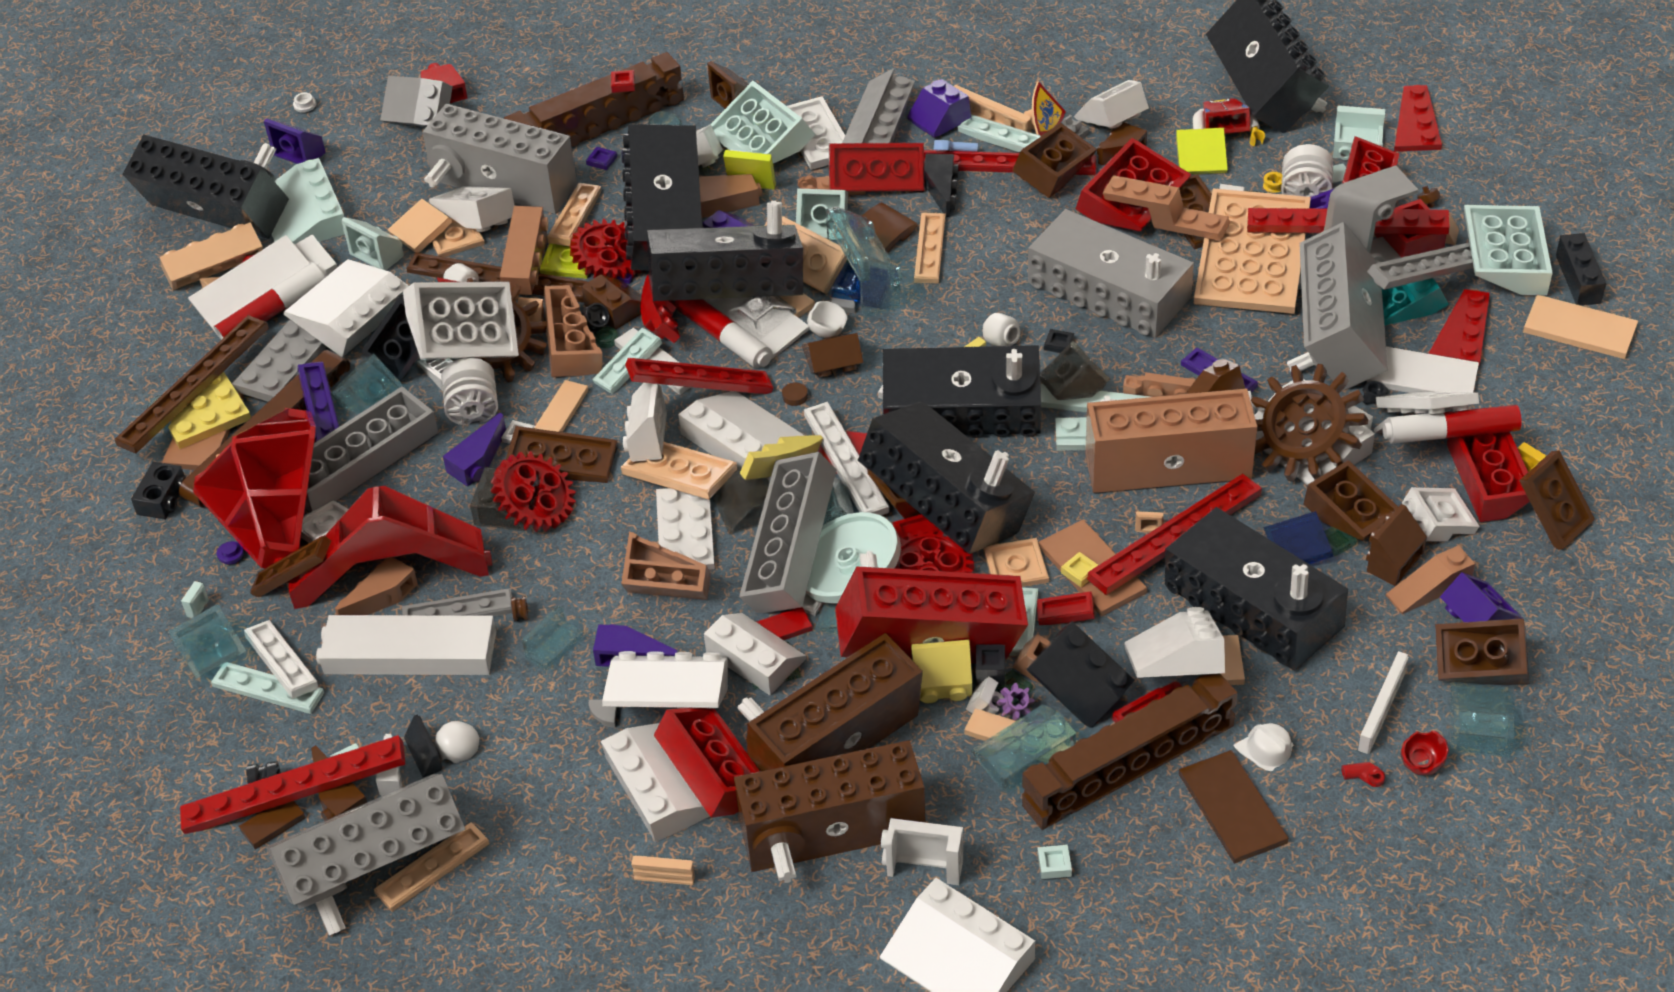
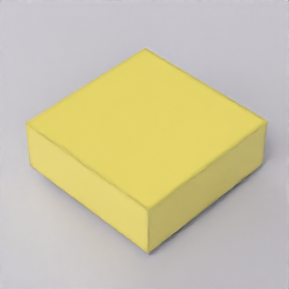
(1078, 568)

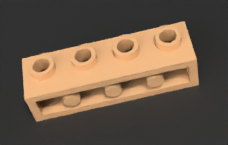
(210, 256)

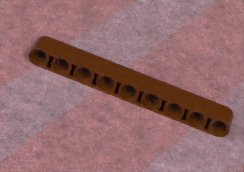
(289, 397)

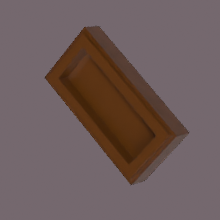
(271, 823)

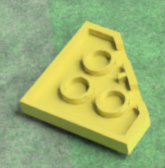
(209, 413)

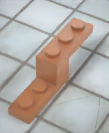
(1166, 207)

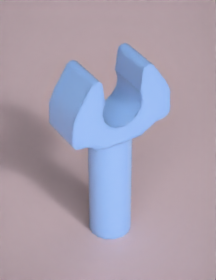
(945, 145)

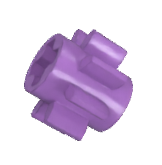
(1009, 708)

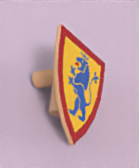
(1045, 110)

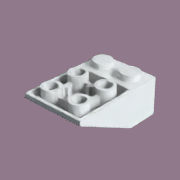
(1114, 105)

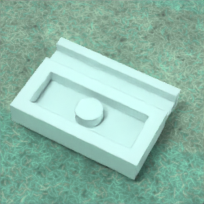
(1070, 433)

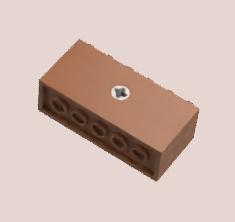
(1170, 440)

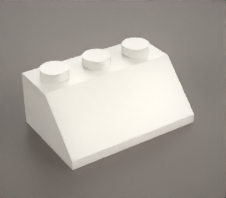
(646, 423)
(753, 651)

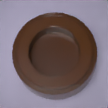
(794, 394)

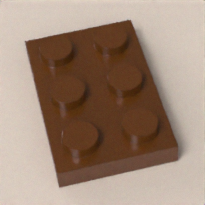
(1557, 499)

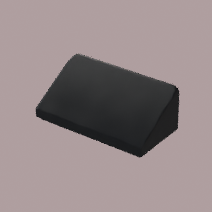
(422, 748)

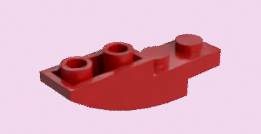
(657, 315)

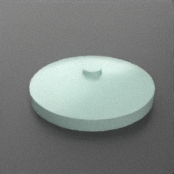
(840, 552)

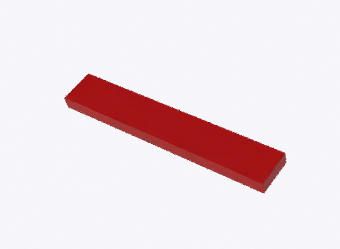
(698, 376)

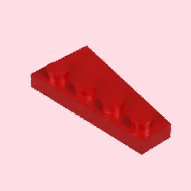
(1417, 122)
(1464, 328)

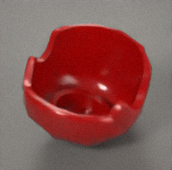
(1423, 747)

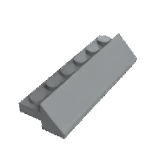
(880, 110)

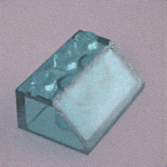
(1023, 744)

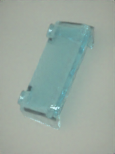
(868, 259)

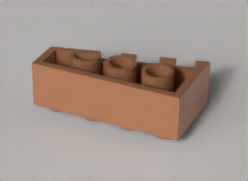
(524, 248)
(569, 338)

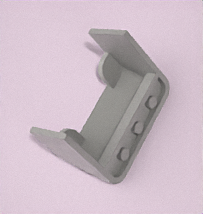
(1365, 202)

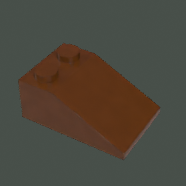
(1053, 159)
(1348, 501)
(1483, 652)

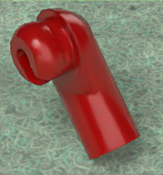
(1365, 771)

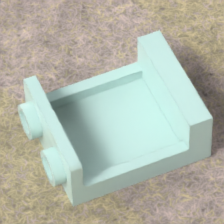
(1359, 122)

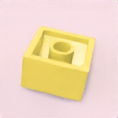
(945, 670)

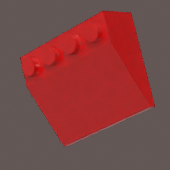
(1131, 162)

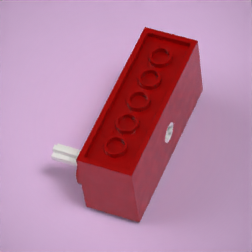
(929, 608)

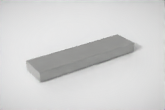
(481, 604)

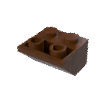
(1395, 546)

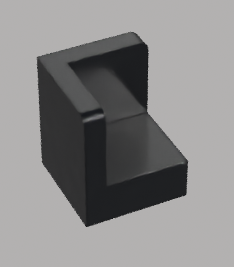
(990, 663)

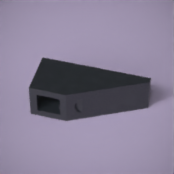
(938, 179)

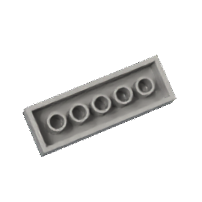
(367, 446)
(788, 533)

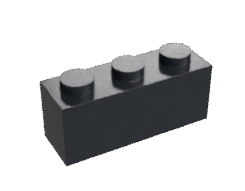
(1580, 269)

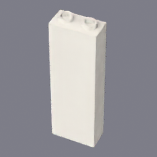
(407, 645)

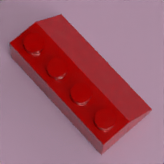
(1367, 159)
(1490, 473)
(705, 756)

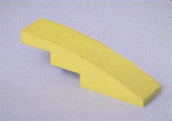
(761, 463)

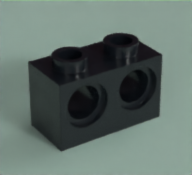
(158, 490)

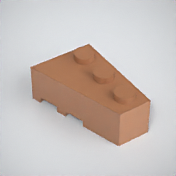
(662, 572)

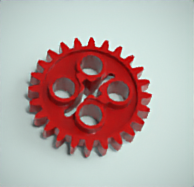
(601, 249)
(551, 492)
(933, 553)

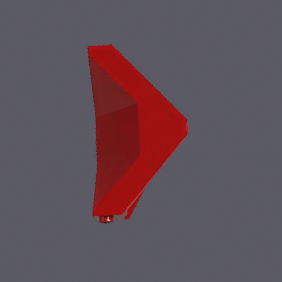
(262, 485)
(391, 525)

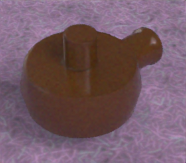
(1429, 196)

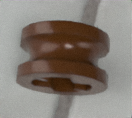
(519, 608)

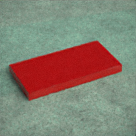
(876, 166)

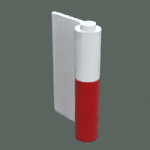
(258, 287)
(713, 318)
(1451, 424)

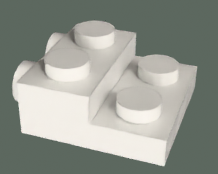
(1440, 512)

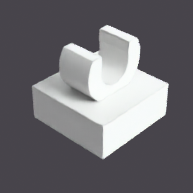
(983, 697)

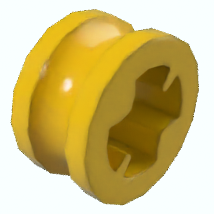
(1268, 182)

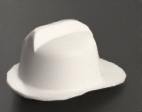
(1266, 746)

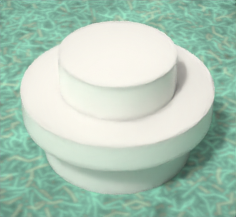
(304, 102)

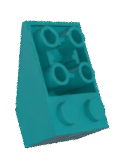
(1412, 301)

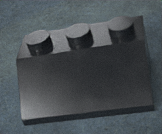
(394, 342)
(1080, 674)

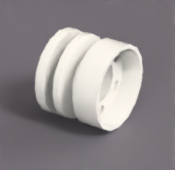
(1307, 171)
(469, 391)

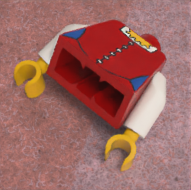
(1231, 116)

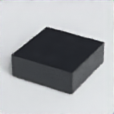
(1058, 340)

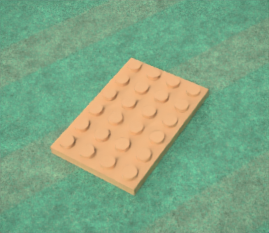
(1250, 267)

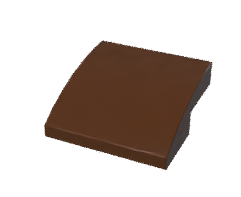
(889, 225)

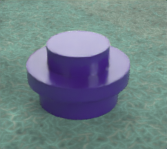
(230, 552)

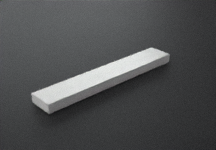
(844, 458)

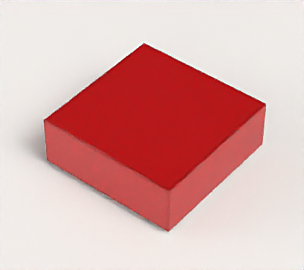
(622, 81)

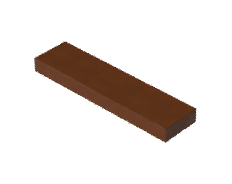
(290, 566)

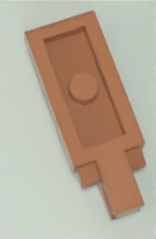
(1156, 385)

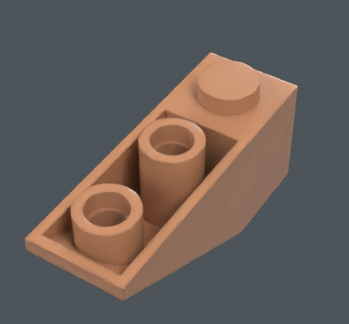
(382, 588)

